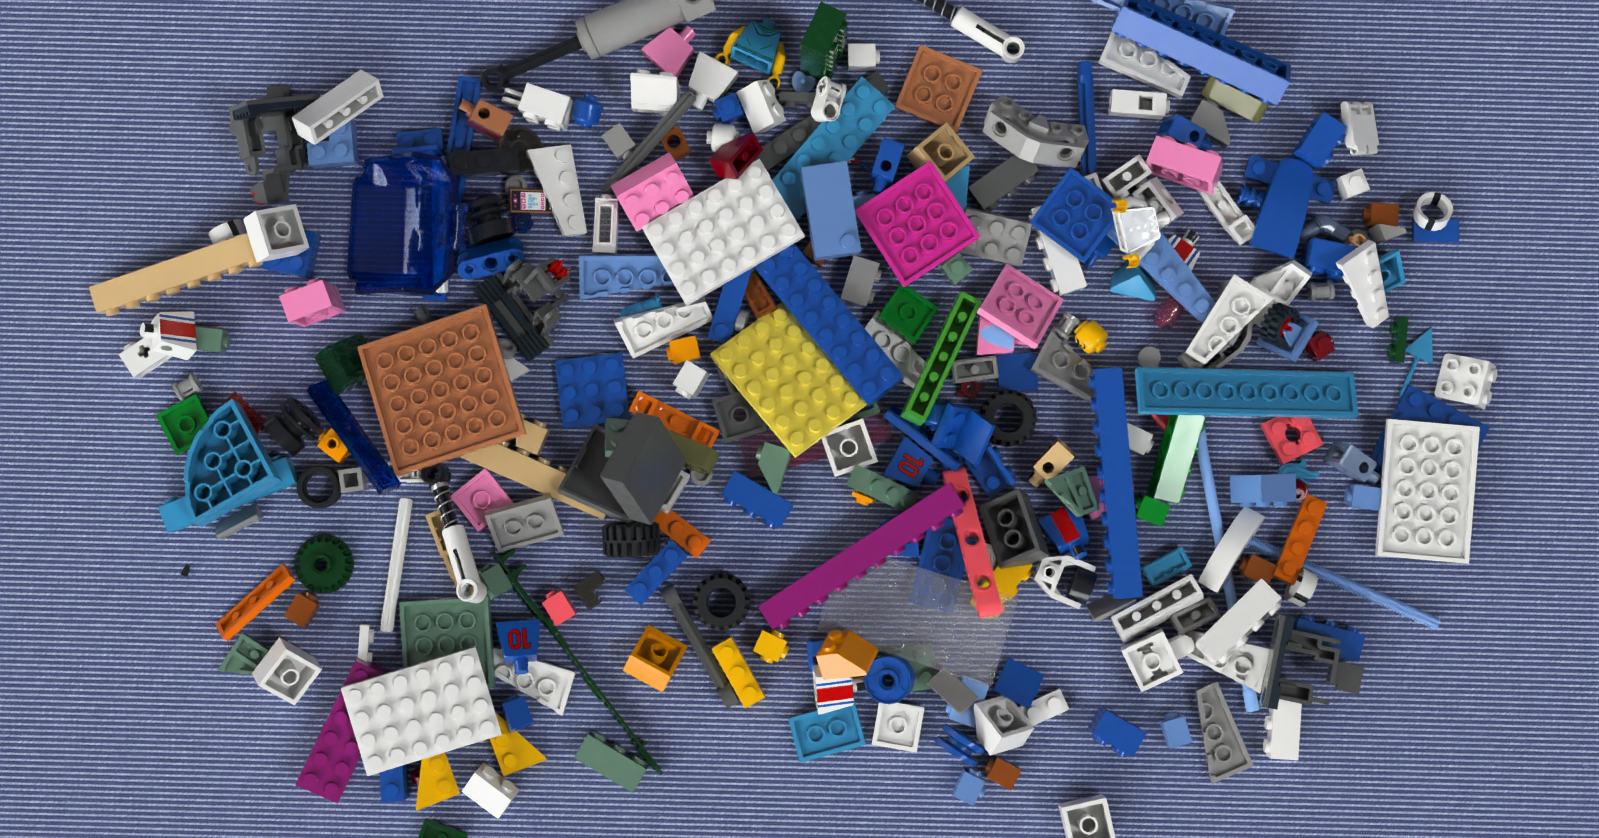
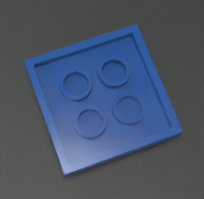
(1076, 215)
(592, 390)

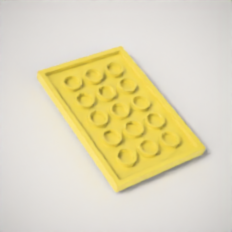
(788, 380)

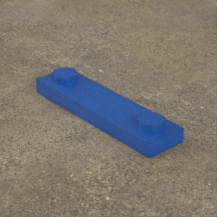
(728, 308)
(947, 457)

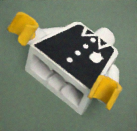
(1137, 227)

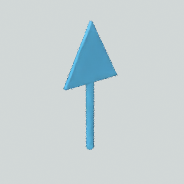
(1421, 349)

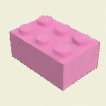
(1185, 164)
(652, 191)
(312, 302)

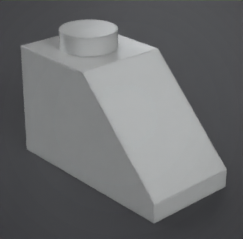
(1212, 119)

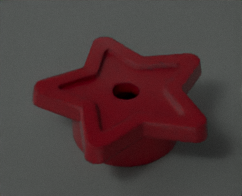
(970, 393)

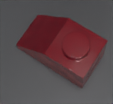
(735, 156)

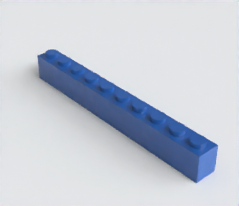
(1117, 483)

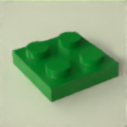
(907, 313)
(183, 422)

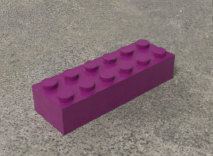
(336, 746)

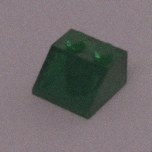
(342, 364)

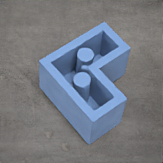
(338, 151)
(1263, 489)

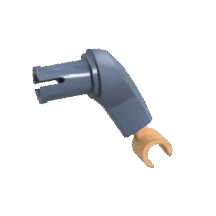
(1331, 229)

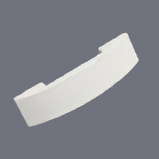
(1229, 214)
(1230, 549)

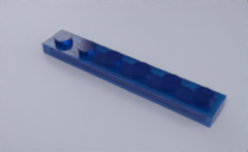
(354, 437)

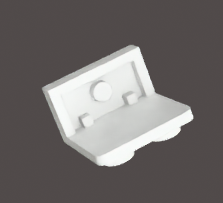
(1466, 380)

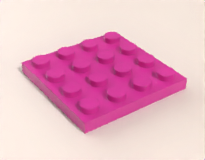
(917, 224)

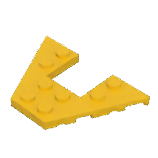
(438, 781)

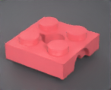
(1283, 448)

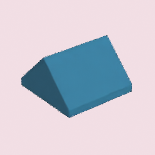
(1391, 270)

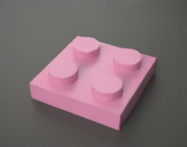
(478, 496)

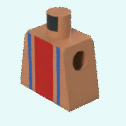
(494, 121)

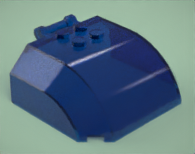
(404, 225)

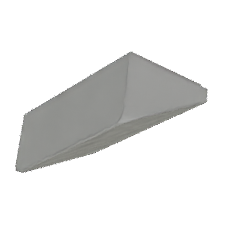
(1382, 232)
(974, 369)
(238, 521)
(1108, 606)
(1195, 616)
(953, 691)

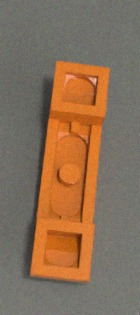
(675, 420)

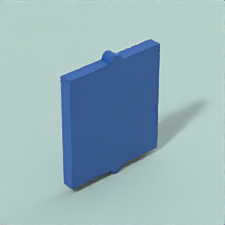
(1015, 372)
(1018, 683)

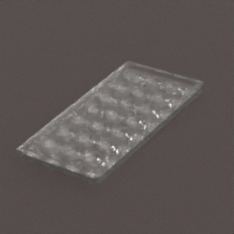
(921, 619)

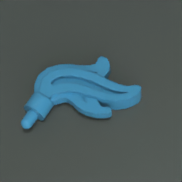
(1298, 469)

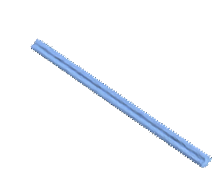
(1352, 586)

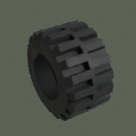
(1026, 411)
(630, 539)
(702, 608)

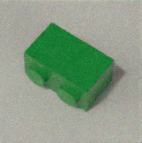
(1150, 508)

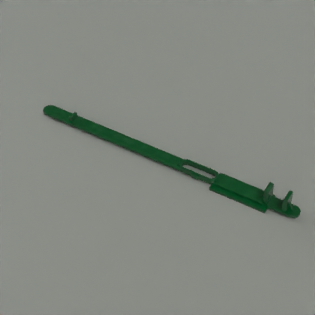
(562, 642)

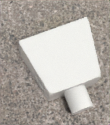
(710, 80)

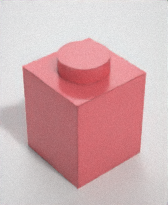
(559, 606)

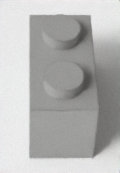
(860, 282)

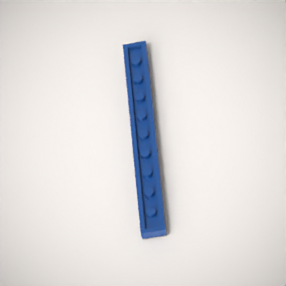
(460, 140)

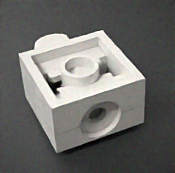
(541, 106)
(1156, 656)

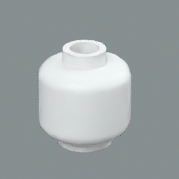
(721, 135)

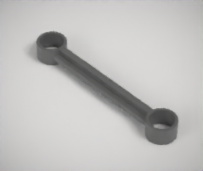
(700, 646)

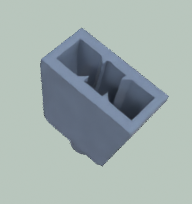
(1352, 462)

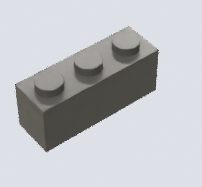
(1002, 182)

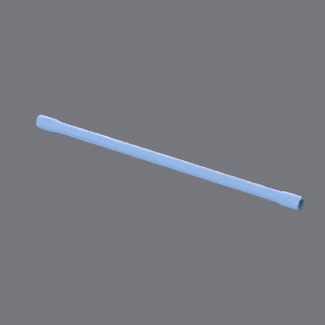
(1249, 695)

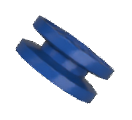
(883, 691)
(960, 745)

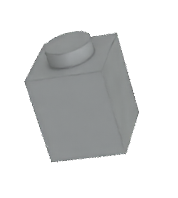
(619, 142)
(353, 480)

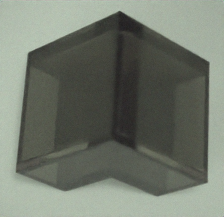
(587, 591)

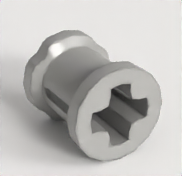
(1321, 290)
(1065, 325)
(187, 387)

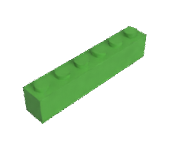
(940, 358)

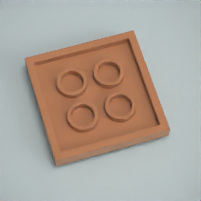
(938, 88)

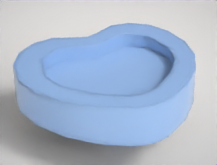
(802, 83)

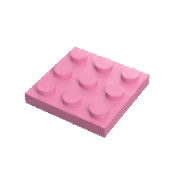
(1020, 306)

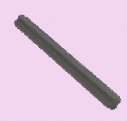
(650, 140)

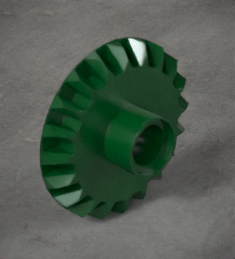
(338, 558)

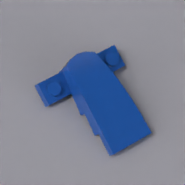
(1284, 202)

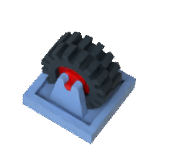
(1285, 331)

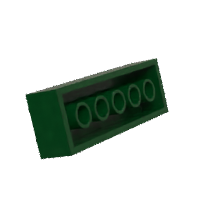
(823, 42)

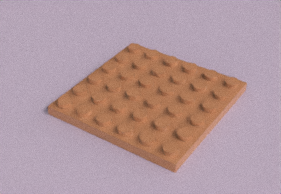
(441, 390)

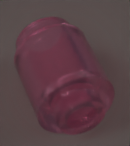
(1168, 313)

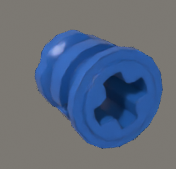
(1250, 196)

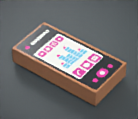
(528, 202)

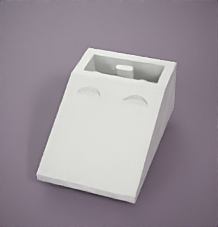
(654, 92)

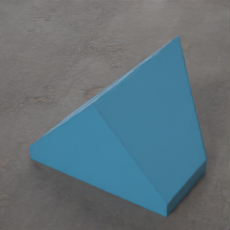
(1133, 283)

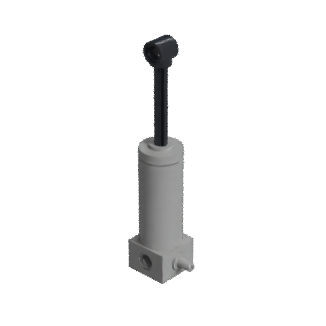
(608, 31)

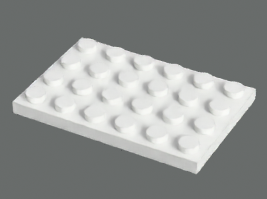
(723, 232)
(1427, 491)
(421, 711)

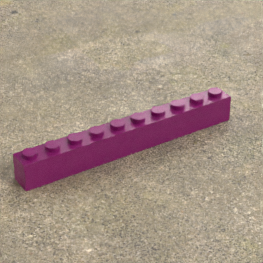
(862, 555)

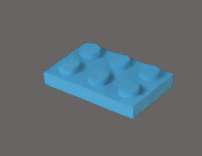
(826, 732)

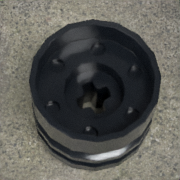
(486, 215)
(293, 425)

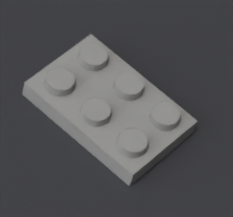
(1000, 238)
(524, 523)

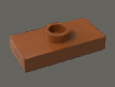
(758, 296)

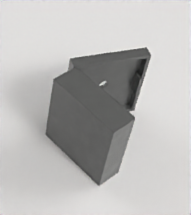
(633, 478)

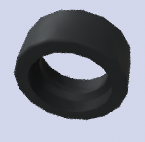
(302, 487)

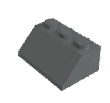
(1013, 530)

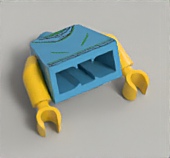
(756, 47)

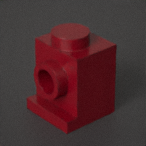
(1320, 345)

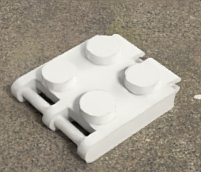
(1361, 128)

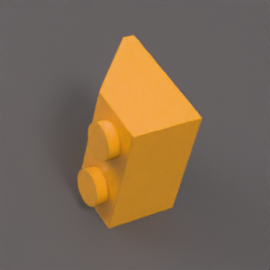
(845, 655)
(655, 658)

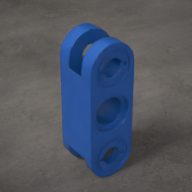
(474, 261)

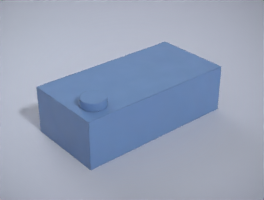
(830, 210)

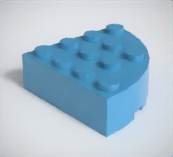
(225, 465)

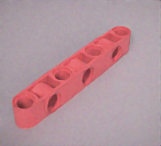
(976, 555)

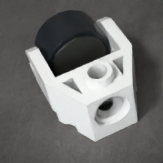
(1080, 584)

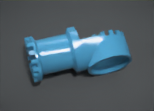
(647, 305)

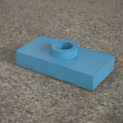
(1166, 566)

